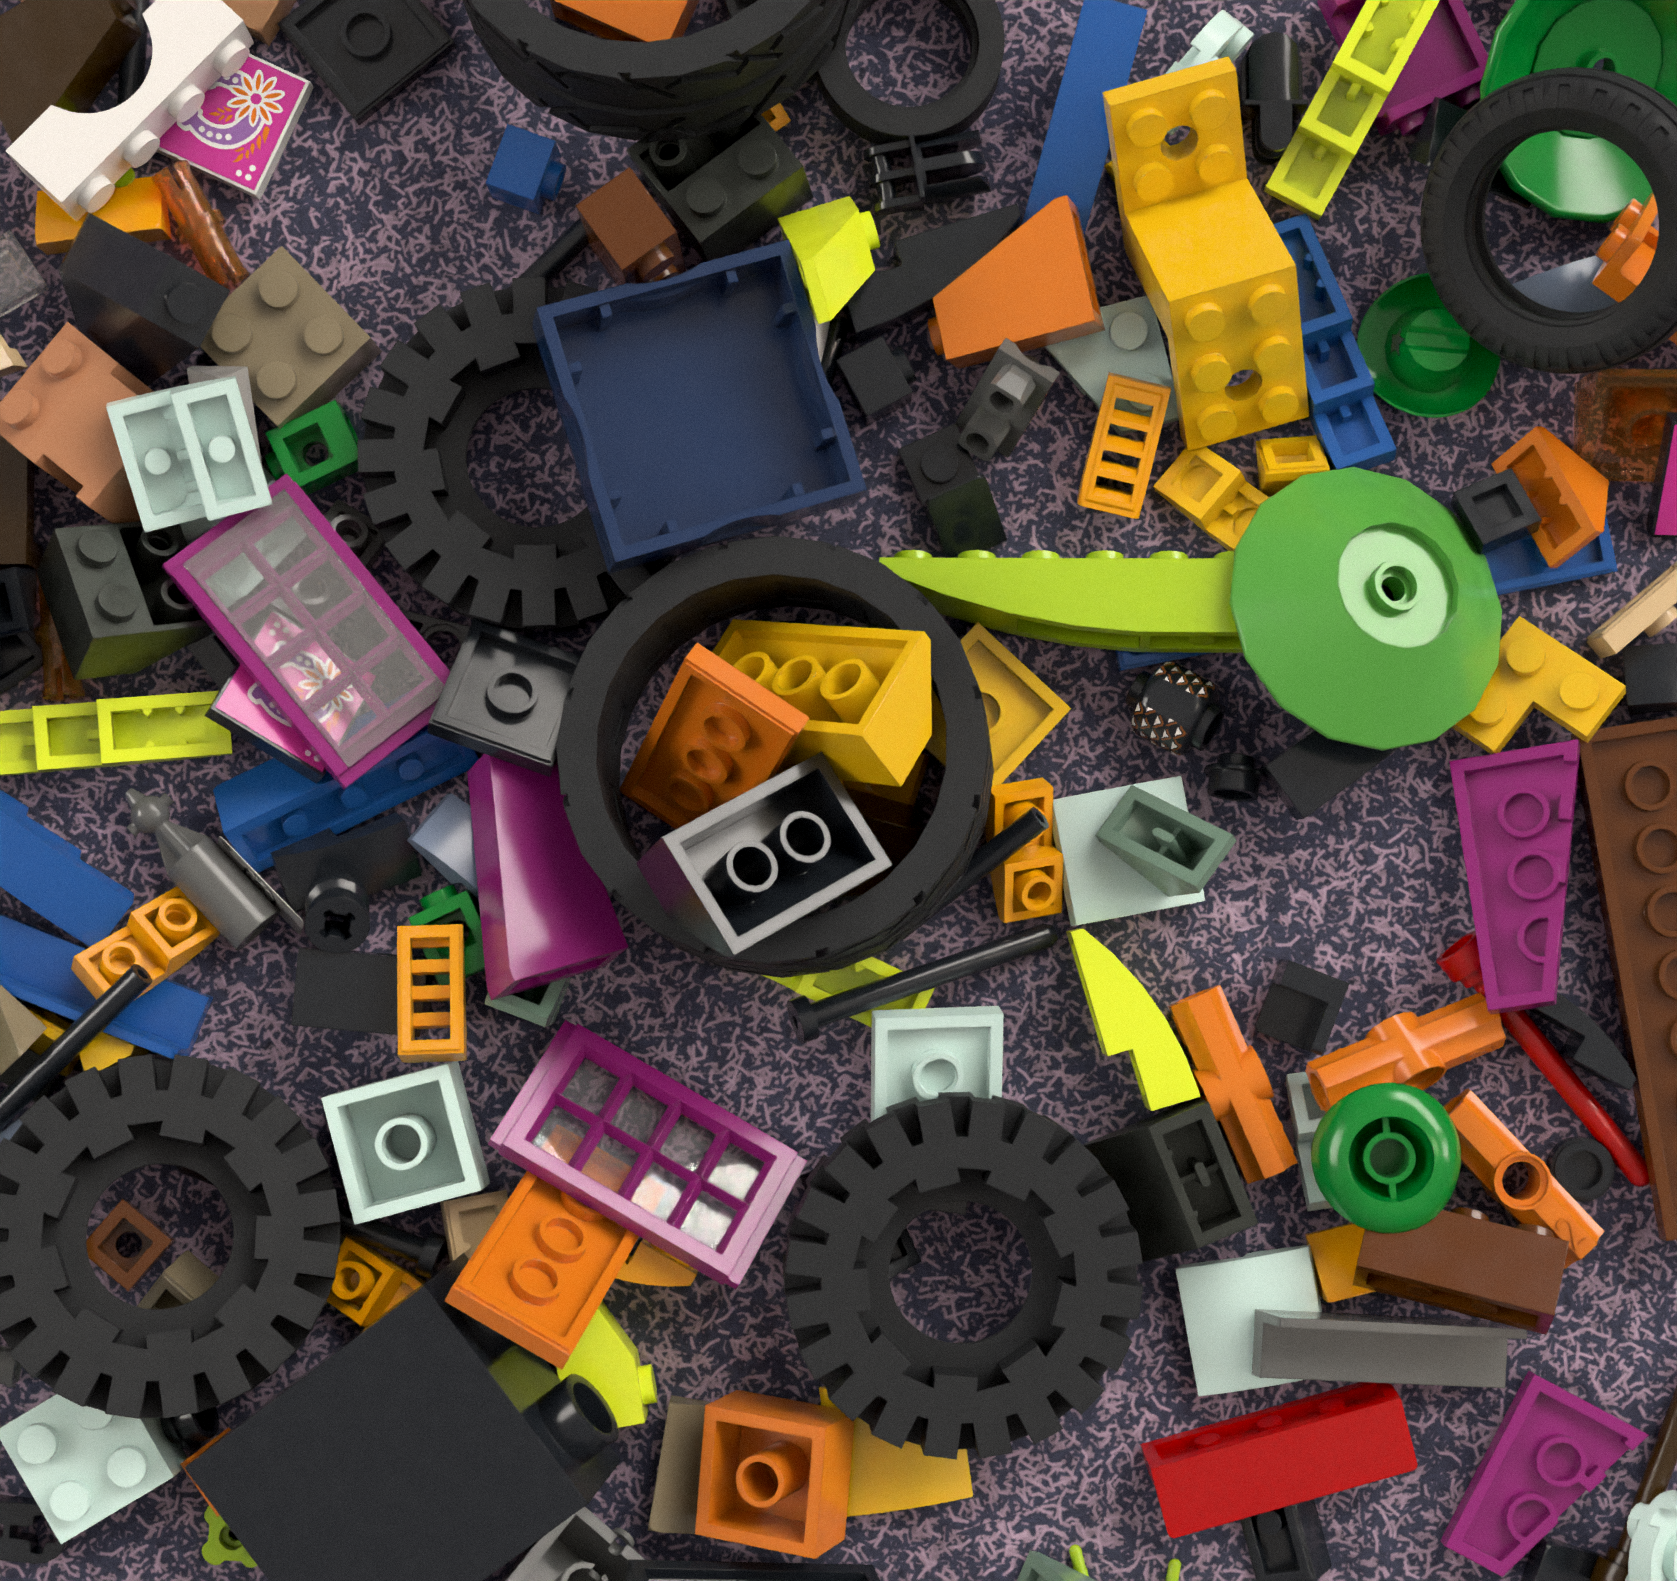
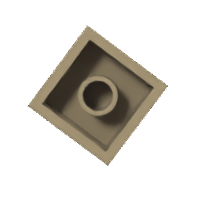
(290, 338)

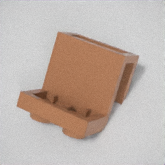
(63, 424)

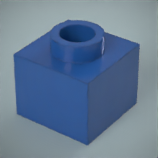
(526, 170)

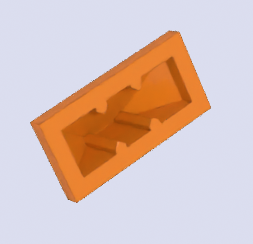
(1563, 491)

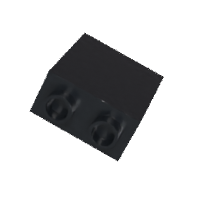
(411, 1453)

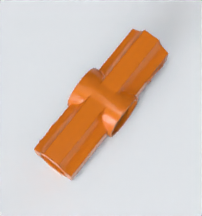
(1408, 1050)
(1233, 1084)
(1487, 1153)

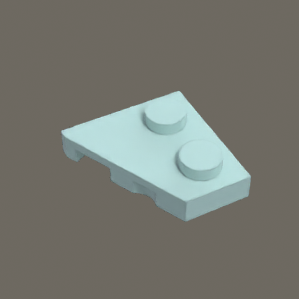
(1127, 348)

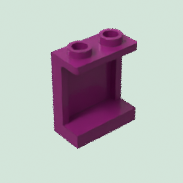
(1443, 64)

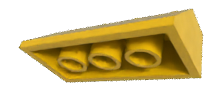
(855, 683)

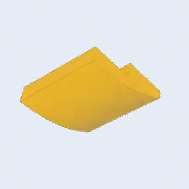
(897, 1478)

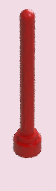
(1463, 964)

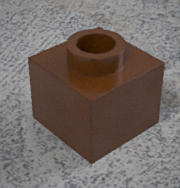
(104, 1250)

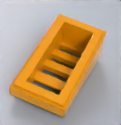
(1111, 499)
(431, 1049)

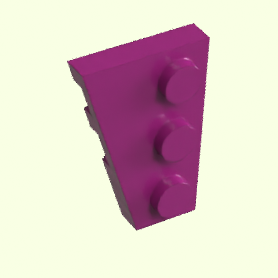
(1533, 1470)

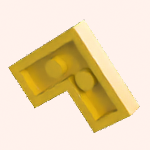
(1544, 676)

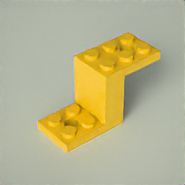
(1207, 253)

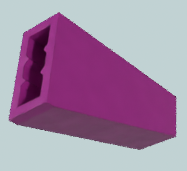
(536, 892)

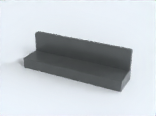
(1381, 1348)

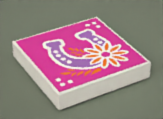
(241, 126)

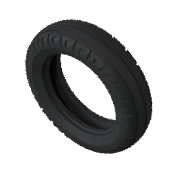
(1455, 231)

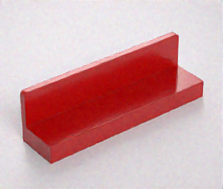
(1279, 1456)

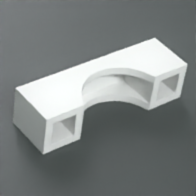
(85, 154)

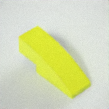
(1132, 1022)

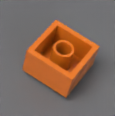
(774, 1473)

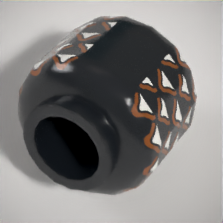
(1175, 708)

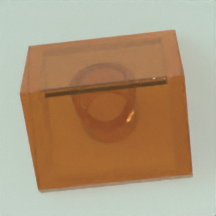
(1623, 420)

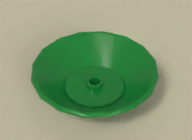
(1569, 170)

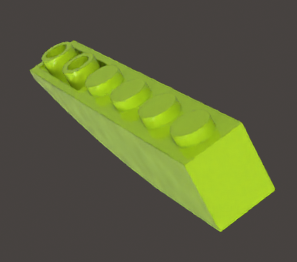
(1085, 601)

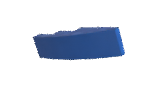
(1078, 129)
(1336, 372)
(54, 880)

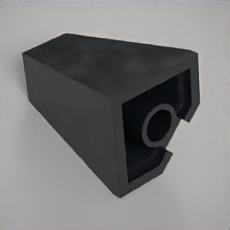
(137, 299)

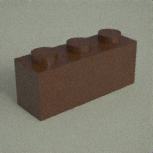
(630, 232)
(1469, 1268)

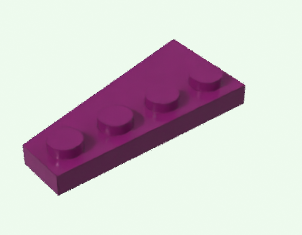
(1516, 853)

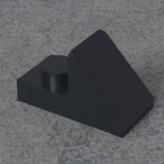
(952, 493)

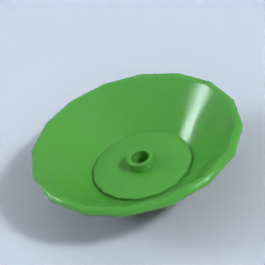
(1329, 635)

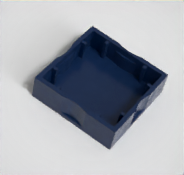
(697, 406)

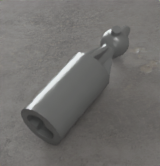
(203, 872)

